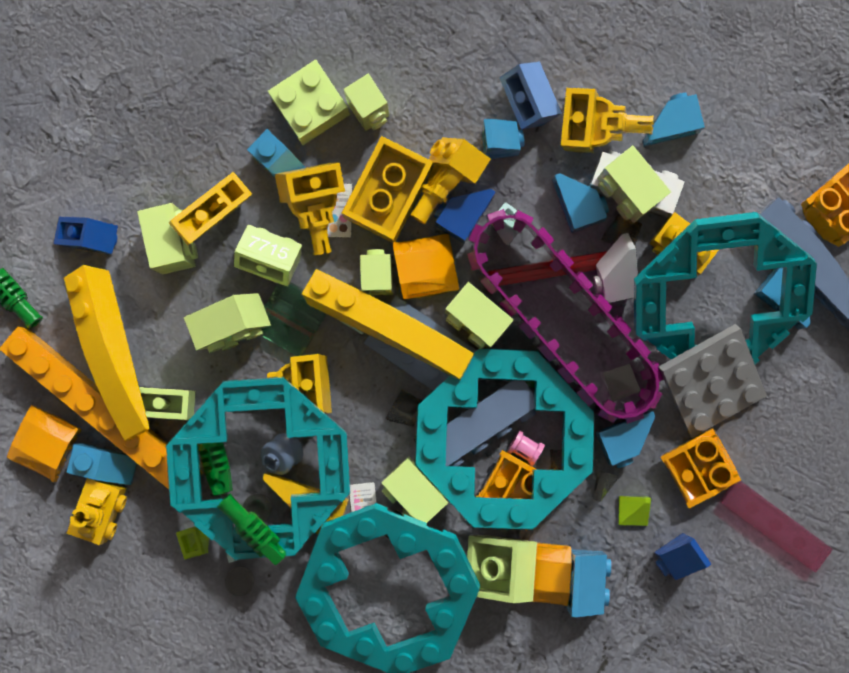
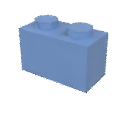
(530, 95)

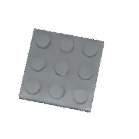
(713, 380)

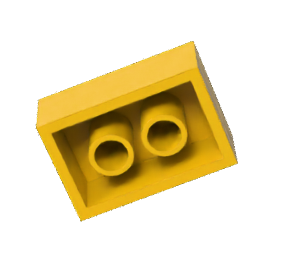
(387, 189)

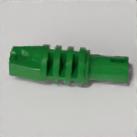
(14, 300)
(216, 467)
(253, 530)

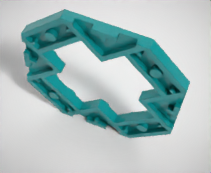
(679, 262)
(210, 426)
(548, 486)
(408, 538)

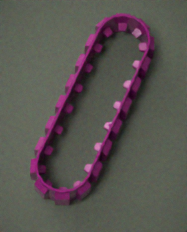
(651, 373)

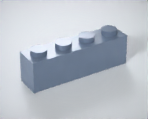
(490, 418)

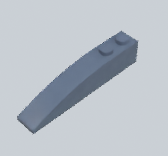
(831, 281)

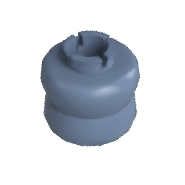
(281, 454)

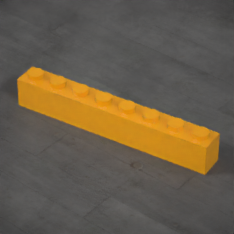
(84, 399)

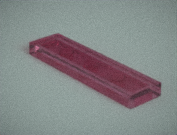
(776, 525)

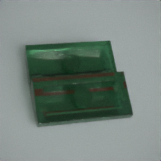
(291, 319)

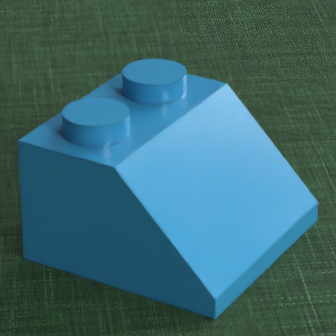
(588, 583)

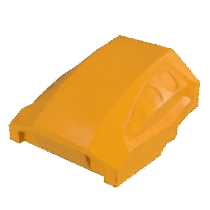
(830, 219)
(426, 266)
(43, 442)
(700, 469)
(509, 479)
(552, 574)

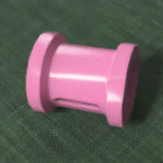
(525, 448)

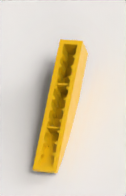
(386, 324)
(106, 347)

